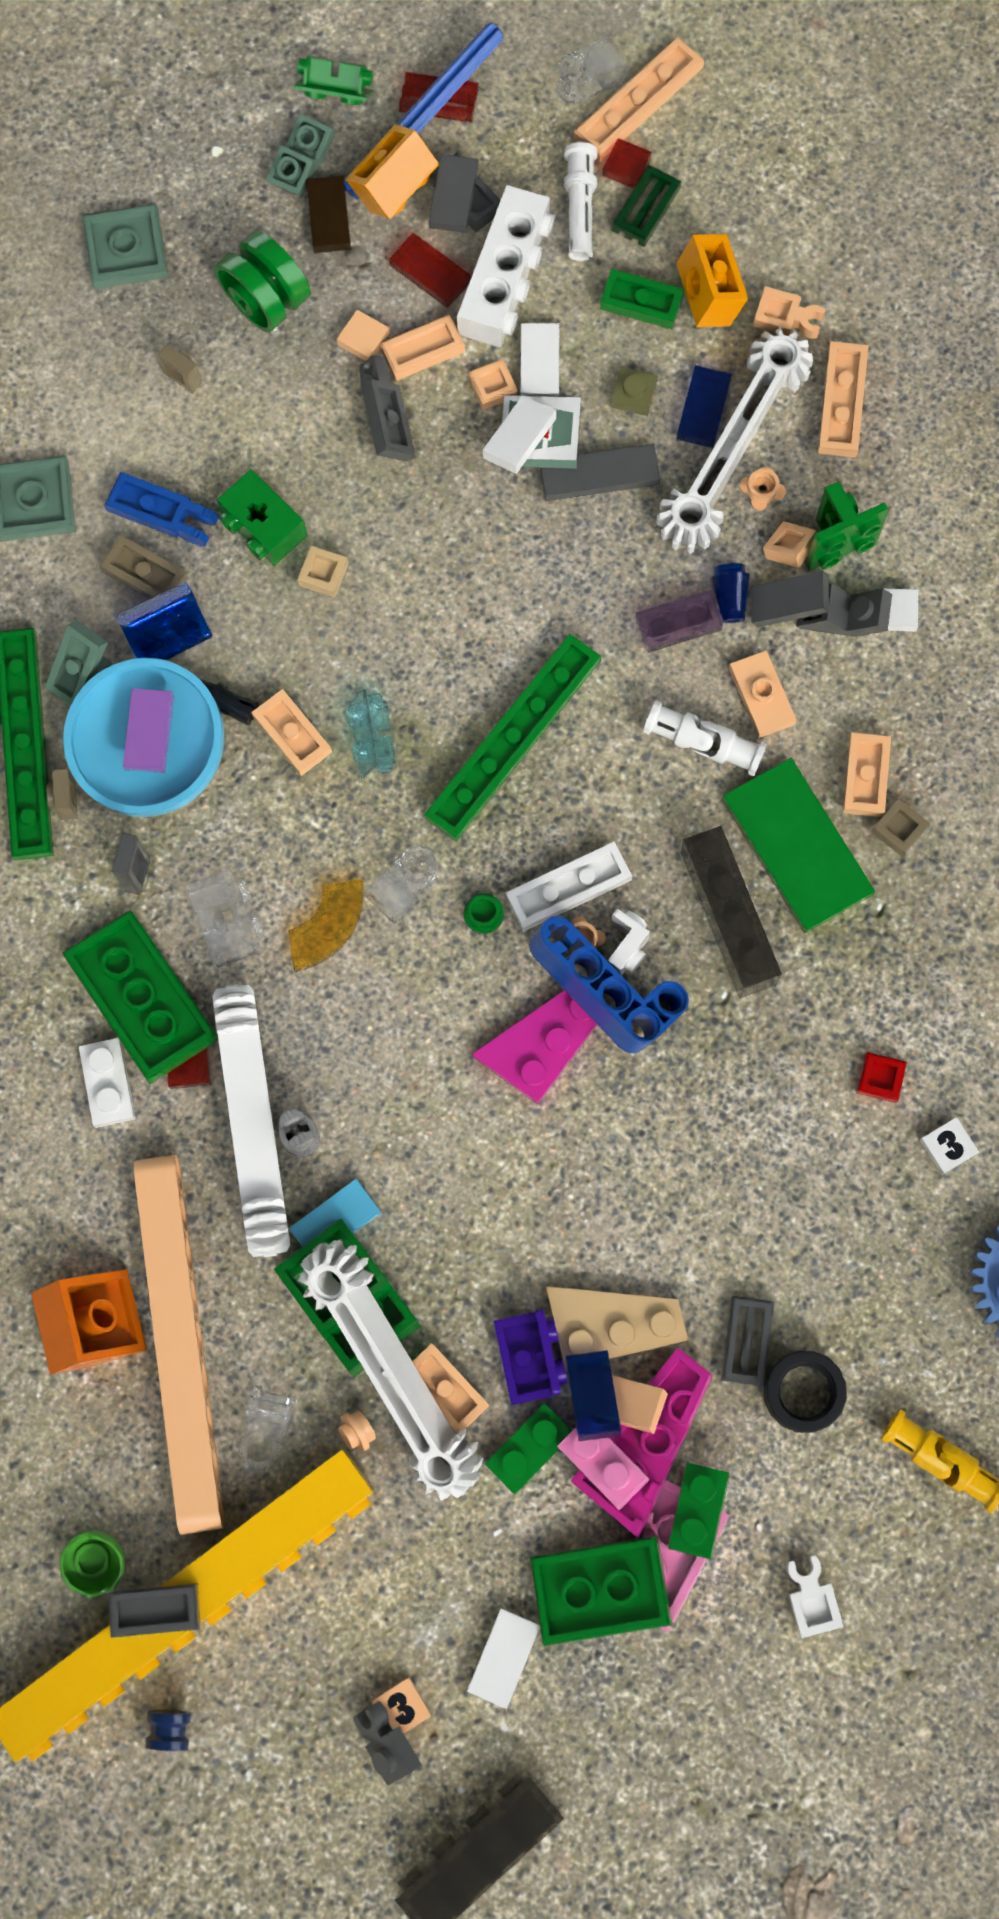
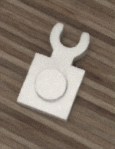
(815, 1604)

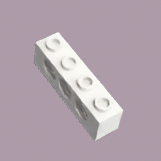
(517, 213)

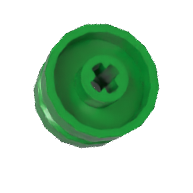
(262, 281)

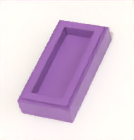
(148, 730)

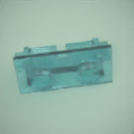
(367, 717)

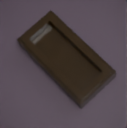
(328, 214)

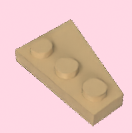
(614, 1322)

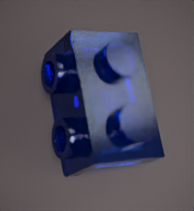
(165, 624)

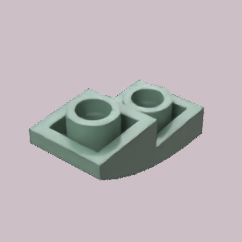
(301, 155)

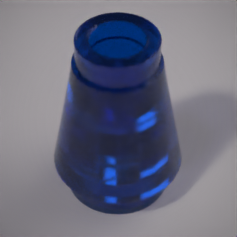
(731, 591)

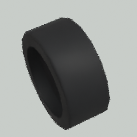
(828, 1369)

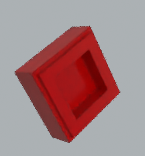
(881, 1077)

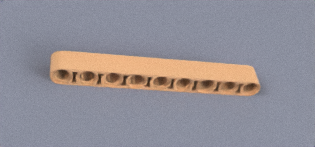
(178, 1345)

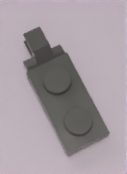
(385, 411)

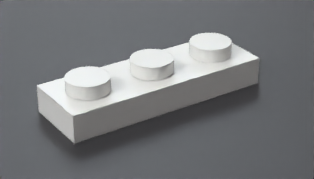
(569, 886)

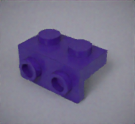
(529, 1357)

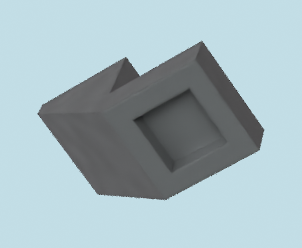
(852, 614)

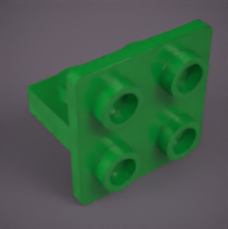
(843, 528)

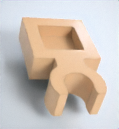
(784, 311)

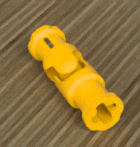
(938, 1456)

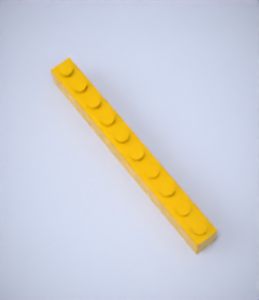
(222, 1573)

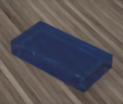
(704, 406)
(593, 1395)

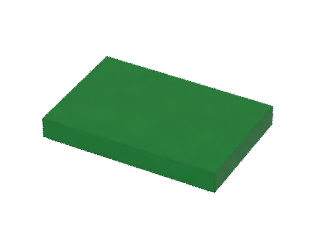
(601, 1591)

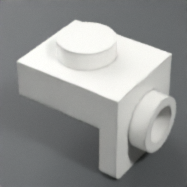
(629, 952)

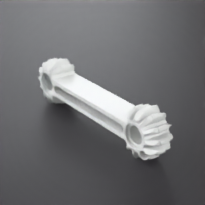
(735, 439)
(251, 1121)
(390, 1369)

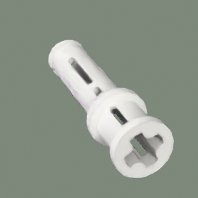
(580, 185)

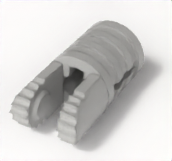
(302, 1143)

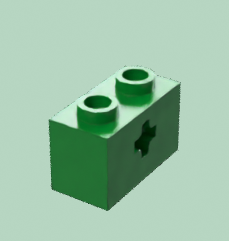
(254, 499)

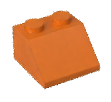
(88, 1321)

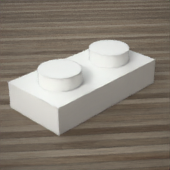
(107, 1082)

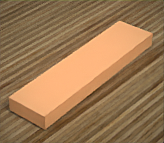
(640, 97)

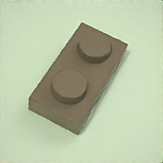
(141, 569)

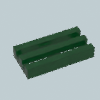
(632, 230)

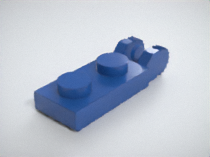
(158, 508)

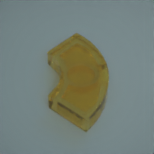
(329, 927)

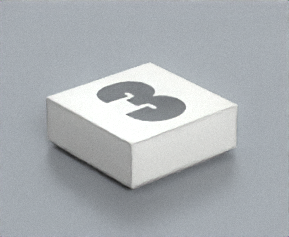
(949, 1146)

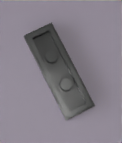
(603, 473)

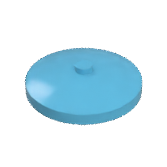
(98, 730)

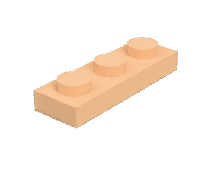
(843, 399)

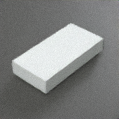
(540, 359)
(519, 434)
(503, 1658)

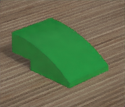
(390, 1303)

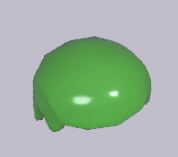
(92, 1563)

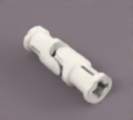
(699, 735)

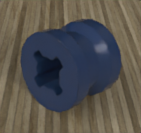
(168, 1730)

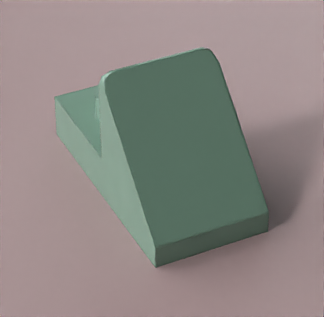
(76, 661)

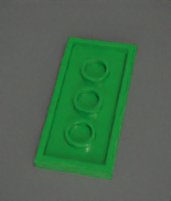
(798, 845)
(140, 997)

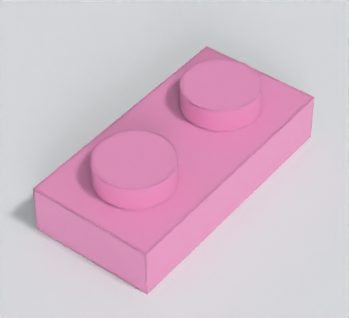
(605, 1467)

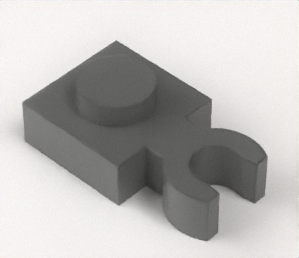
(389, 1747)

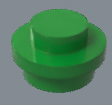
(483, 913)

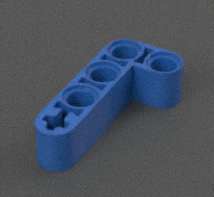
(605, 979)

